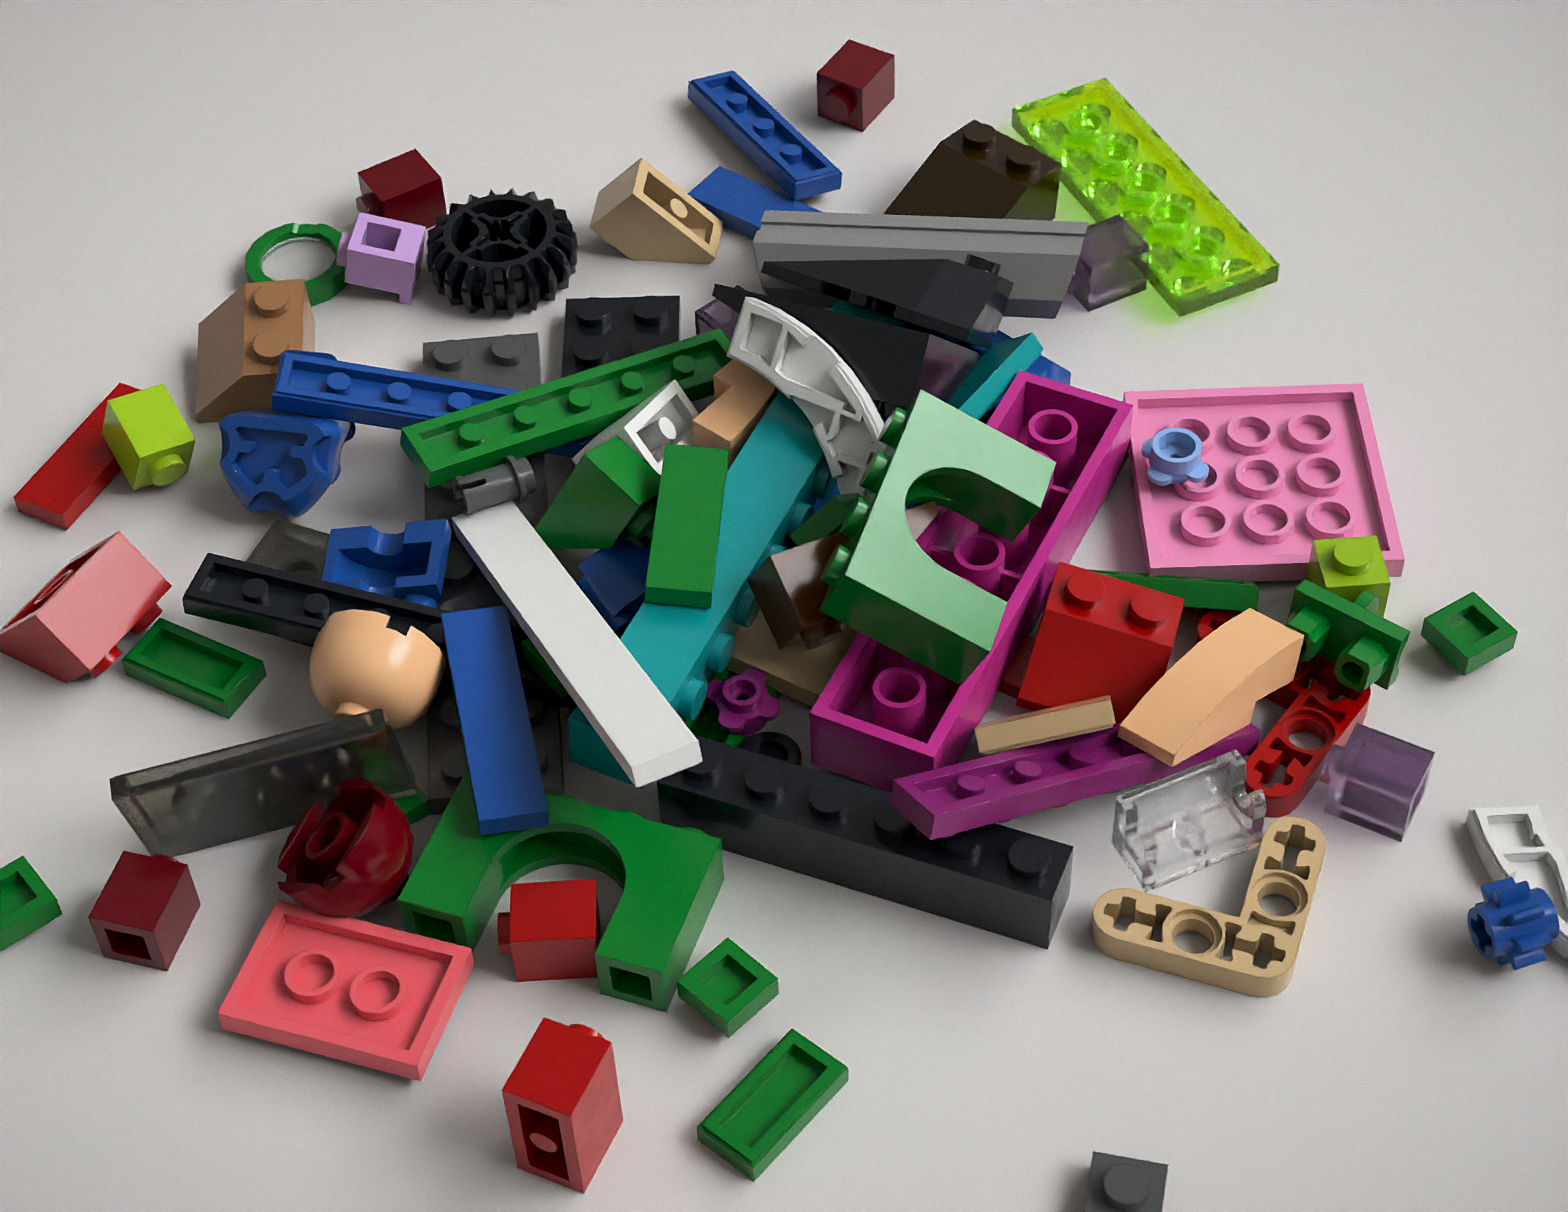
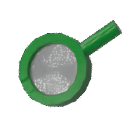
(299, 253)

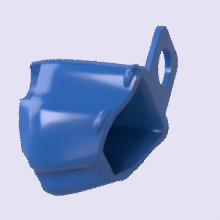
(282, 456)

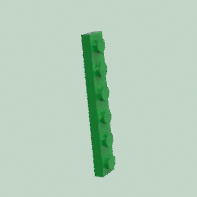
(559, 409)

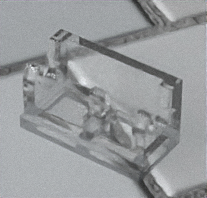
(1188, 821)

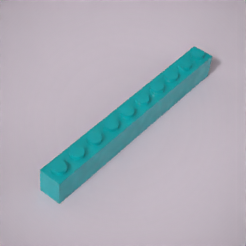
(765, 501)

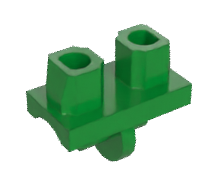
(1348, 635)

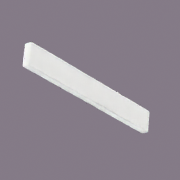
(578, 645)

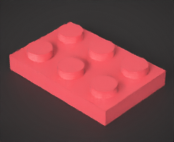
(347, 990)

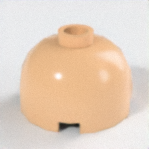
(369, 667)

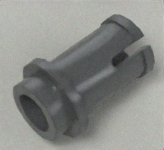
(495, 485)

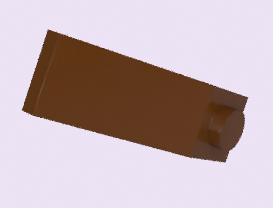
(792, 592)

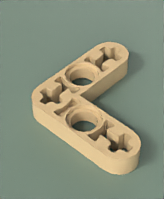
(1250, 933)

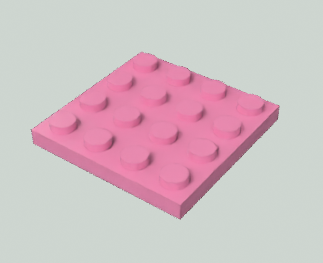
(1280, 474)

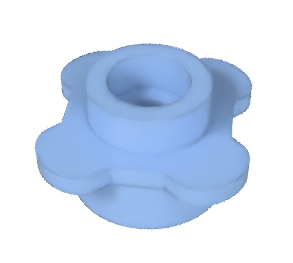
(1175, 457)

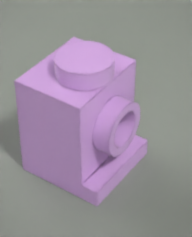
(383, 255)

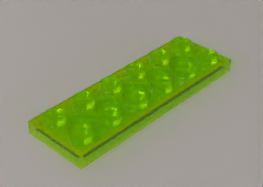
(1125, 168)

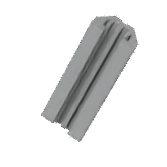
(1031, 253)

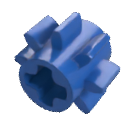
(1513, 923)

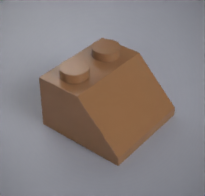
(243, 346)

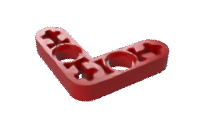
(1306, 712)

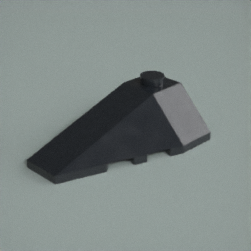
(930, 293)
(886, 358)

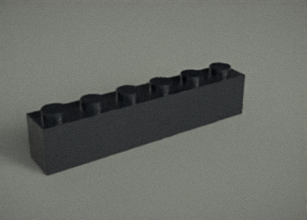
(861, 842)

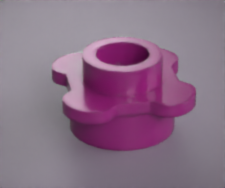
(745, 715)

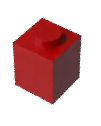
(551, 930)

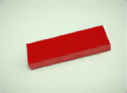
(74, 472)

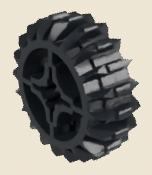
(502, 252)

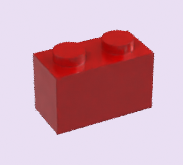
(563, 1103)

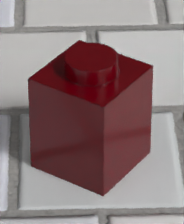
(855, 85)
(402, 190)
(145, 910)

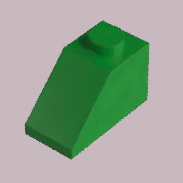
(602, 500)

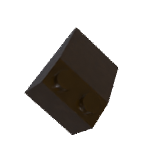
(982, 176)

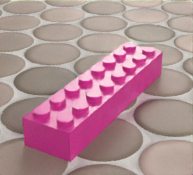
(898, 718)

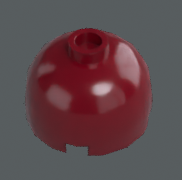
(348, 854)

